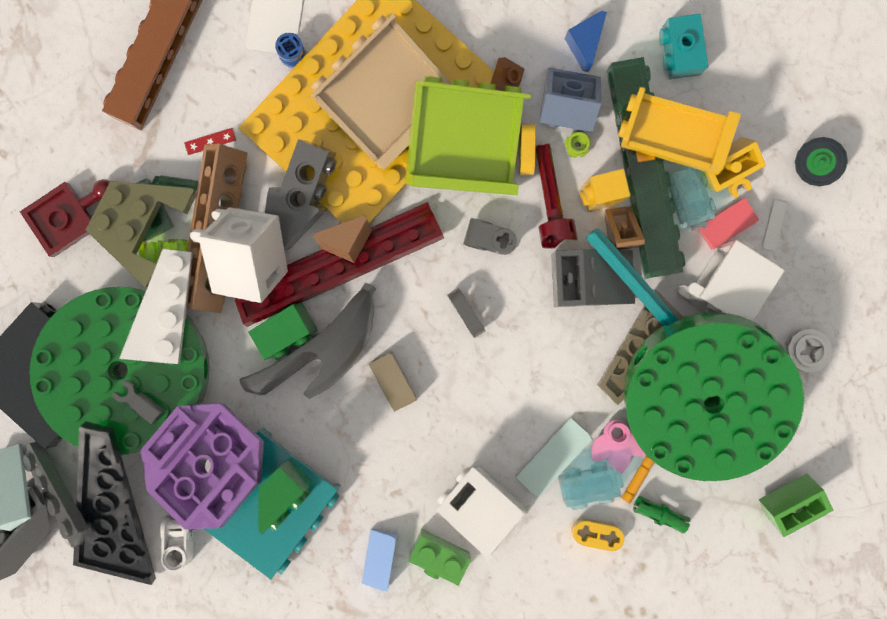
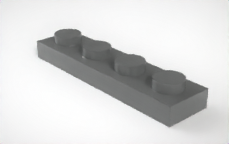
(59, 501)

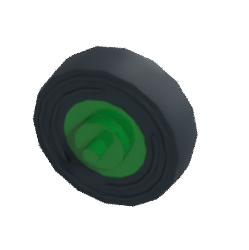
(821, 161)

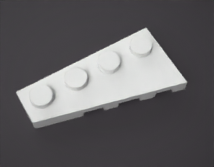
(162, 314)

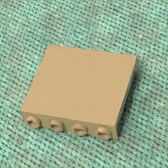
(375, 90)

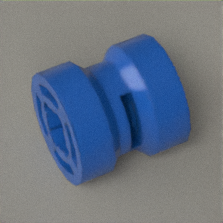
(294, 53)

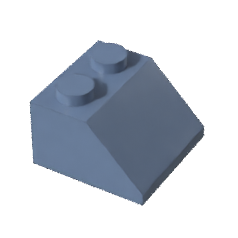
(571, 100)

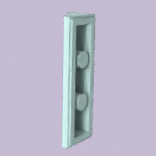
(554, 457)
(13, 488)

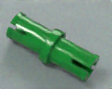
(661, 514)

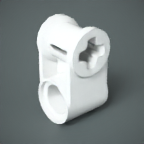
(175, 538)

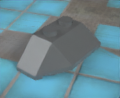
(23, 540)

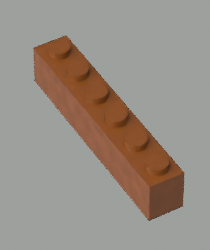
(149, 60)

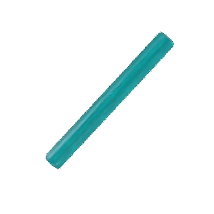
(631, 277)

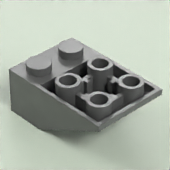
(587, 280)

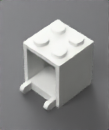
(242, 253)
(734, 281)
(486, 515)

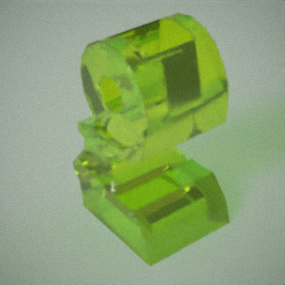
(152, 250)

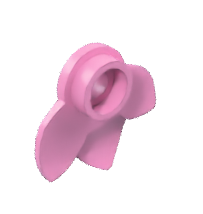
(616, 449)

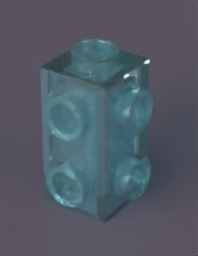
(691, 198)
(598, 484)

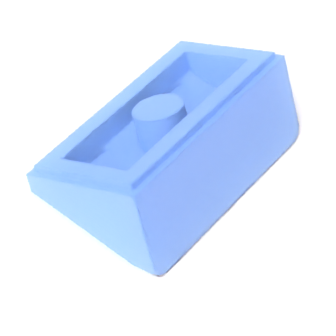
(379, 559)

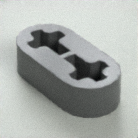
(466, 312)

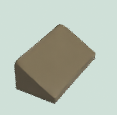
(393, 381)

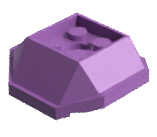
(177, 461)

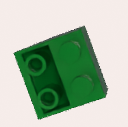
(282, 490)

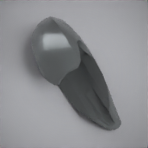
(335, 346)

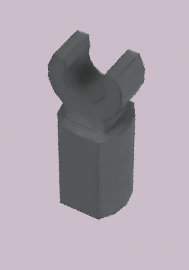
(140, 403)

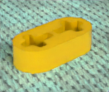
(527, 149)
(598, 528)

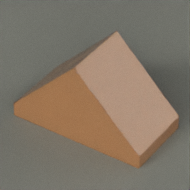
(623, 228)
(345, 238)

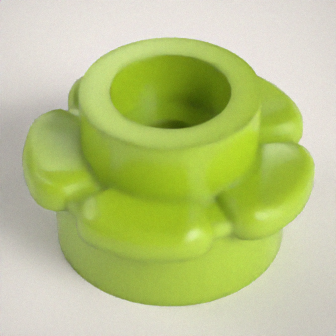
(582, 139)

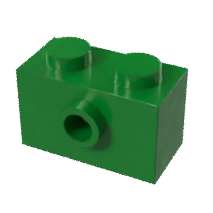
(283, 331)

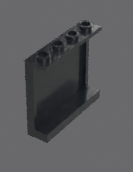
(15, 387)

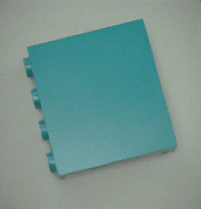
(271, 549)

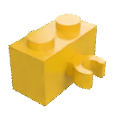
(741, 161)

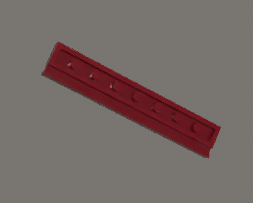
(325, 270)

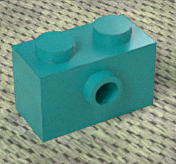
(683, 46)

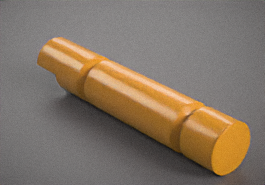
(637, 479)

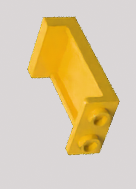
(678, 132)

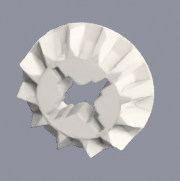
(819, 357)

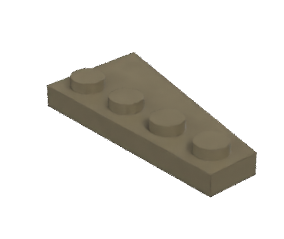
(613, 379)

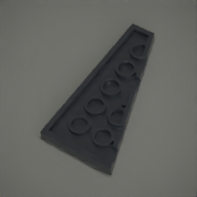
(106, 503)

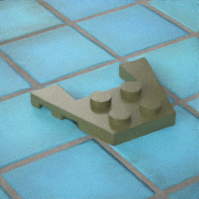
(126, 217)

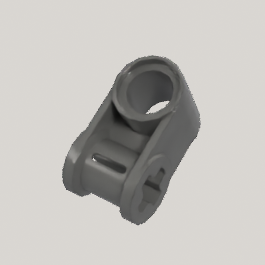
(484, 237)

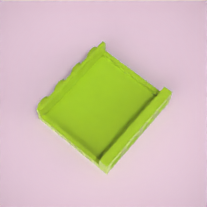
(464, 136)

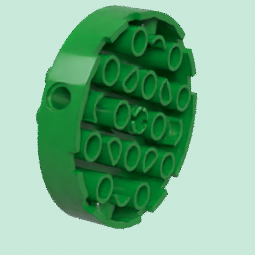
(78, 365)
(721, 436)

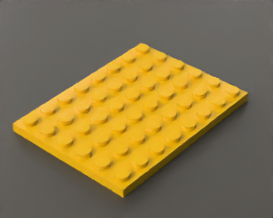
(291, 114)

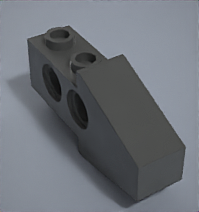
(294, 218)

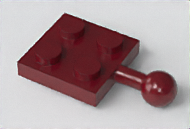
(61, 217)

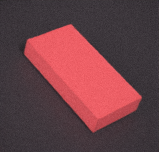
(729, 223)

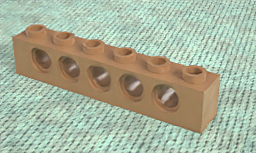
(212, 187)

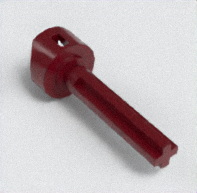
(556, 228)

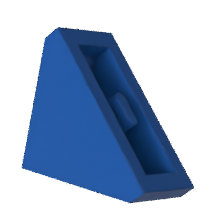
(584, 39)

